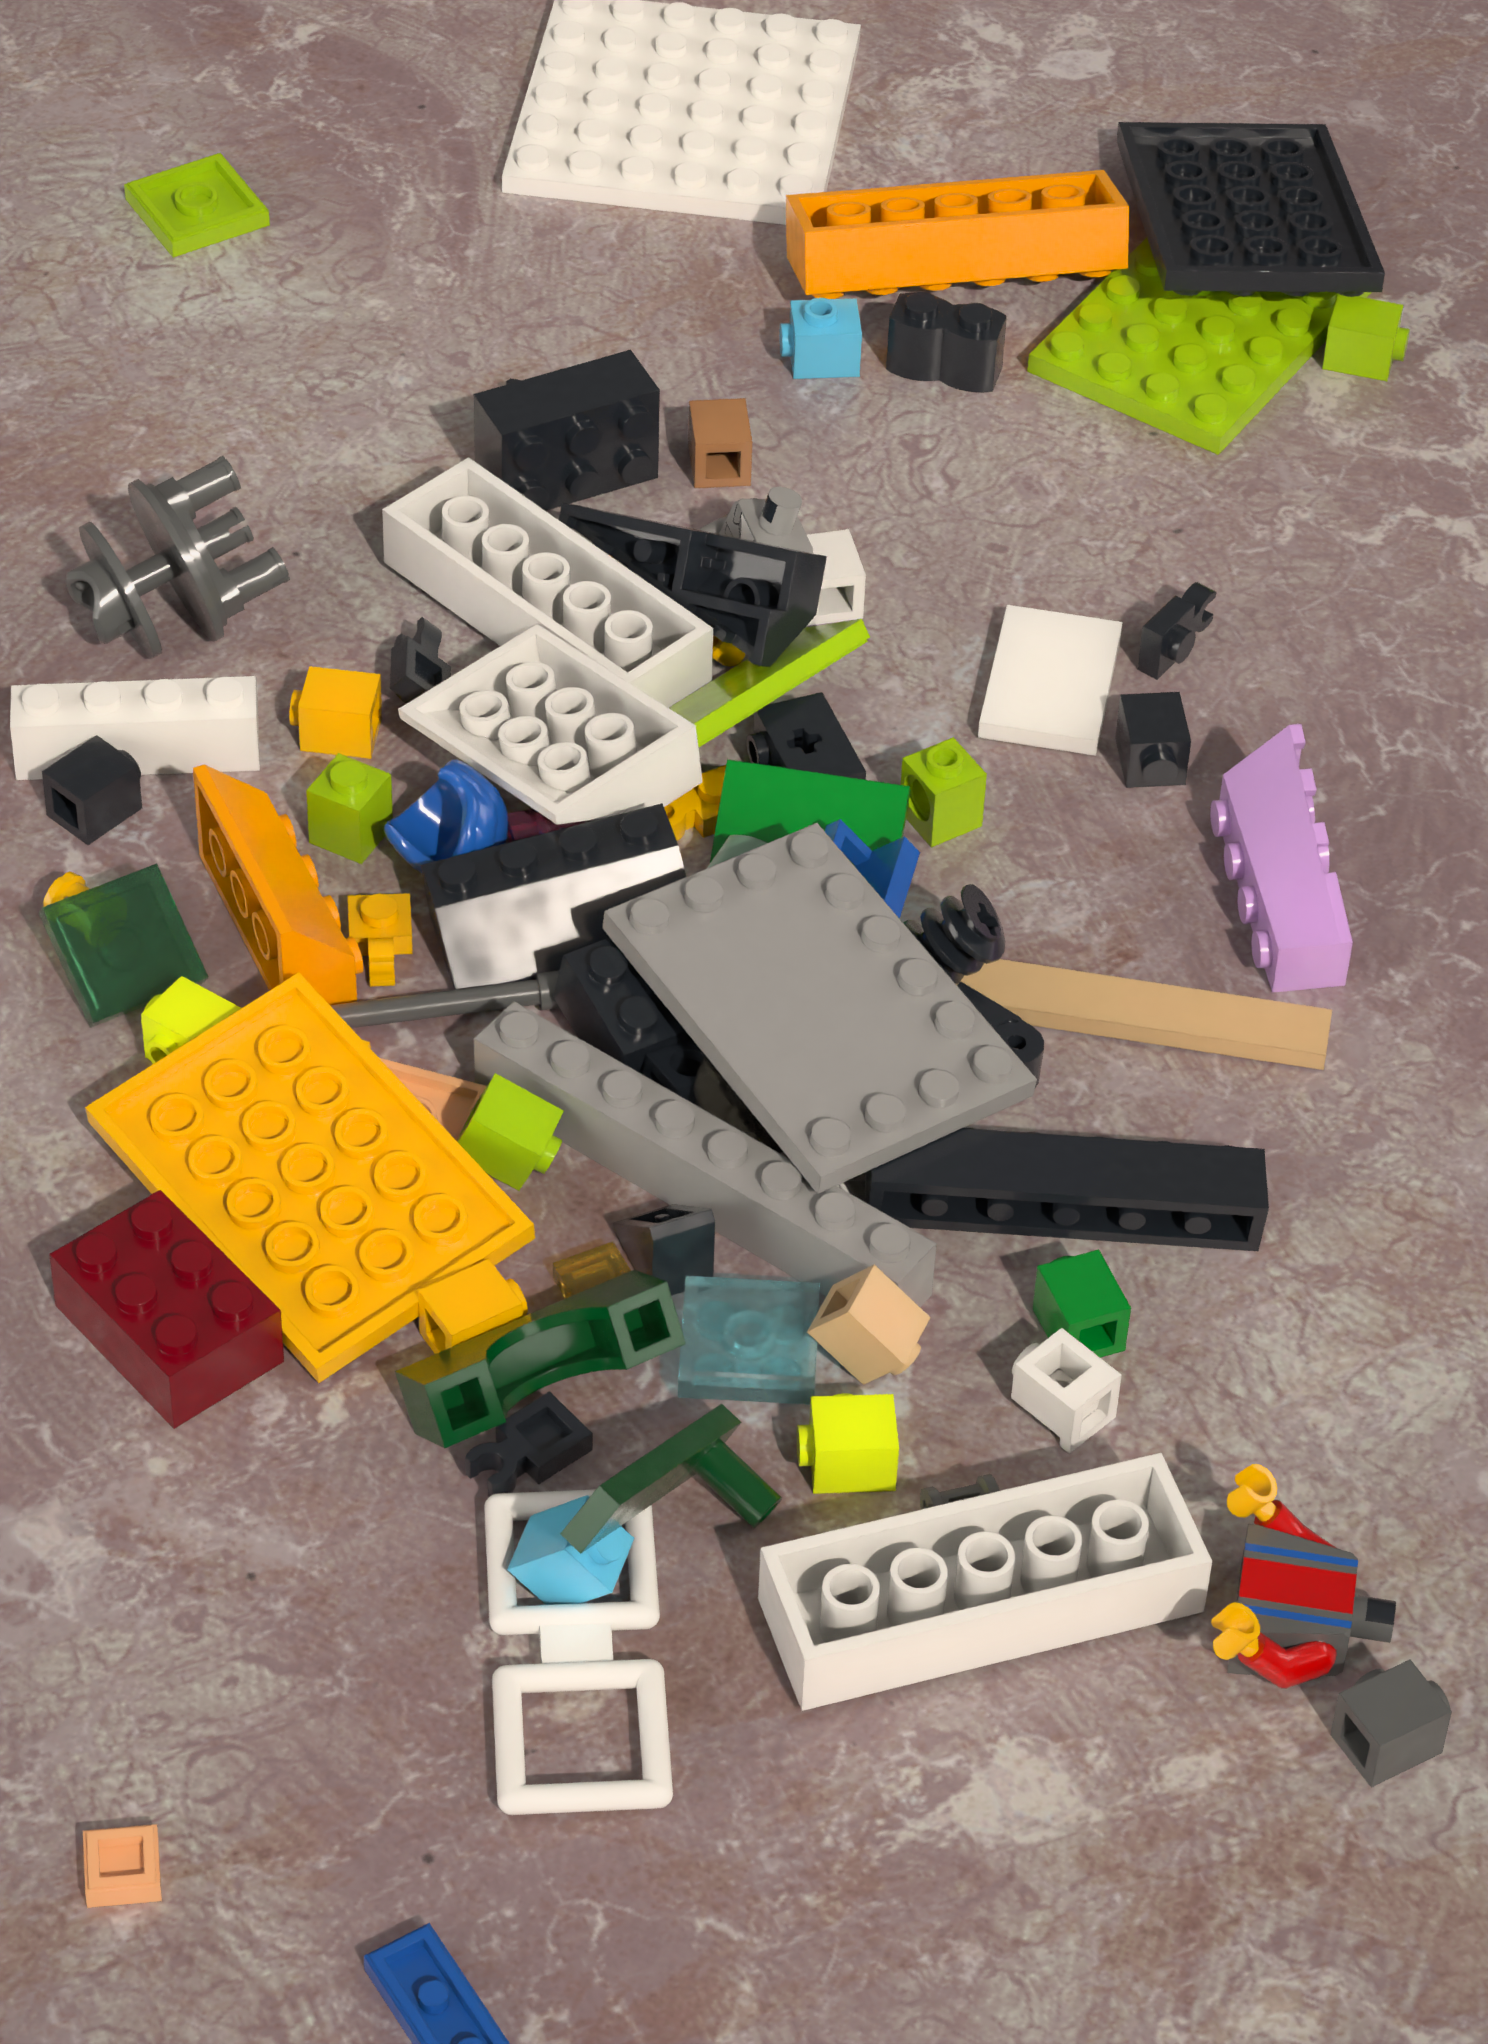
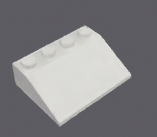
(560, 731)

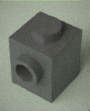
(1391, 1721)

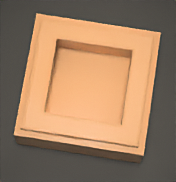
(122, 1866)

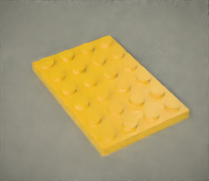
(310, 1171)

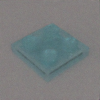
(748, 1340)

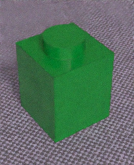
(1084, 1301)

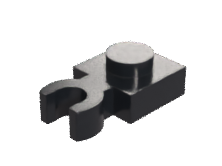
(1171, 631)
(531, 1441)

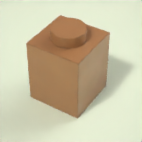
(720, 443)

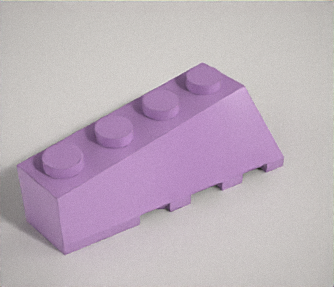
(1283, 867)

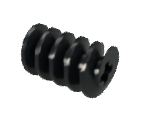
(963, 934)

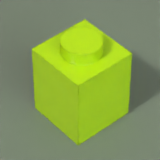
(1365, 337)
(349, 808)
(511, 1132)

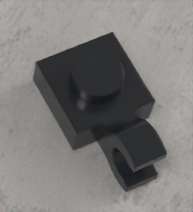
(416, 662)

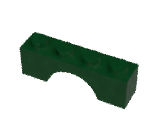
(592, 1331)

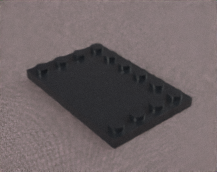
(1248, 208)

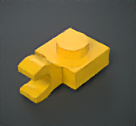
(381, 930)

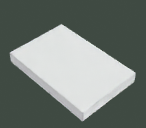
(1050, 680)

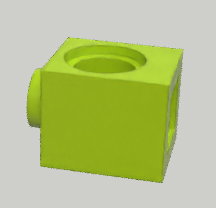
(944, 792)

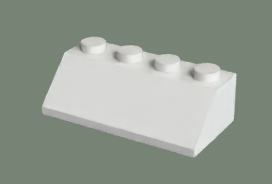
(159, 722)

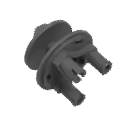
(181, 557)

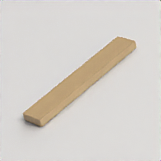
(1158, 1013)

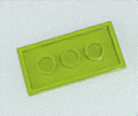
(752, 686)

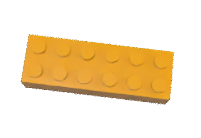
(957, 233)

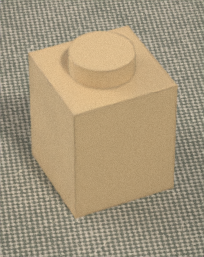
(869, 1325)

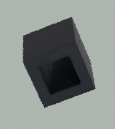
(1153, 739)
(92, 789)

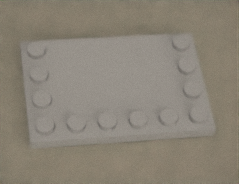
(818, 1006)

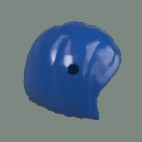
(450, 818)

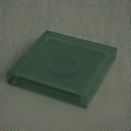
(122, 944)

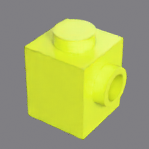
(180, 1016)
(850, 1443)

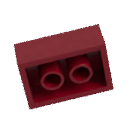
(167, 1308)

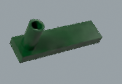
(691, 1451)

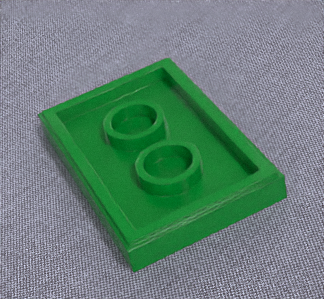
(779, 801)

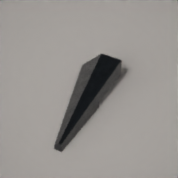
(740, 587)

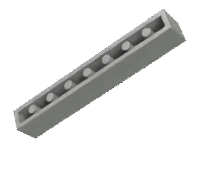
(700, 1160)

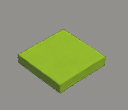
(196, 205)

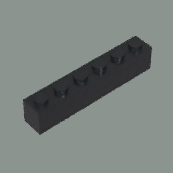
(1078, 1189)

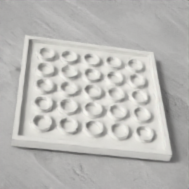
(682, 108)

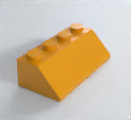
(272, 888)

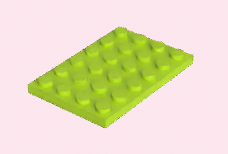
(1182, 360)

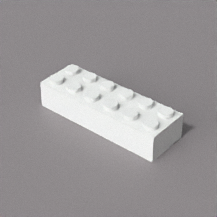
(517, 566)
(982, 1580)

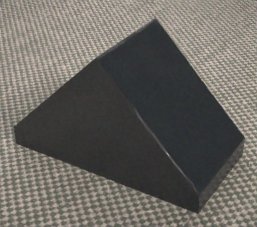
(670, 1243)

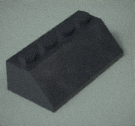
(542, 896)

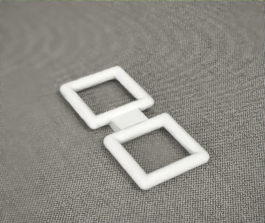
(574, 1657)

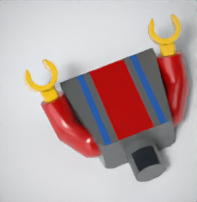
(1292, 1595)

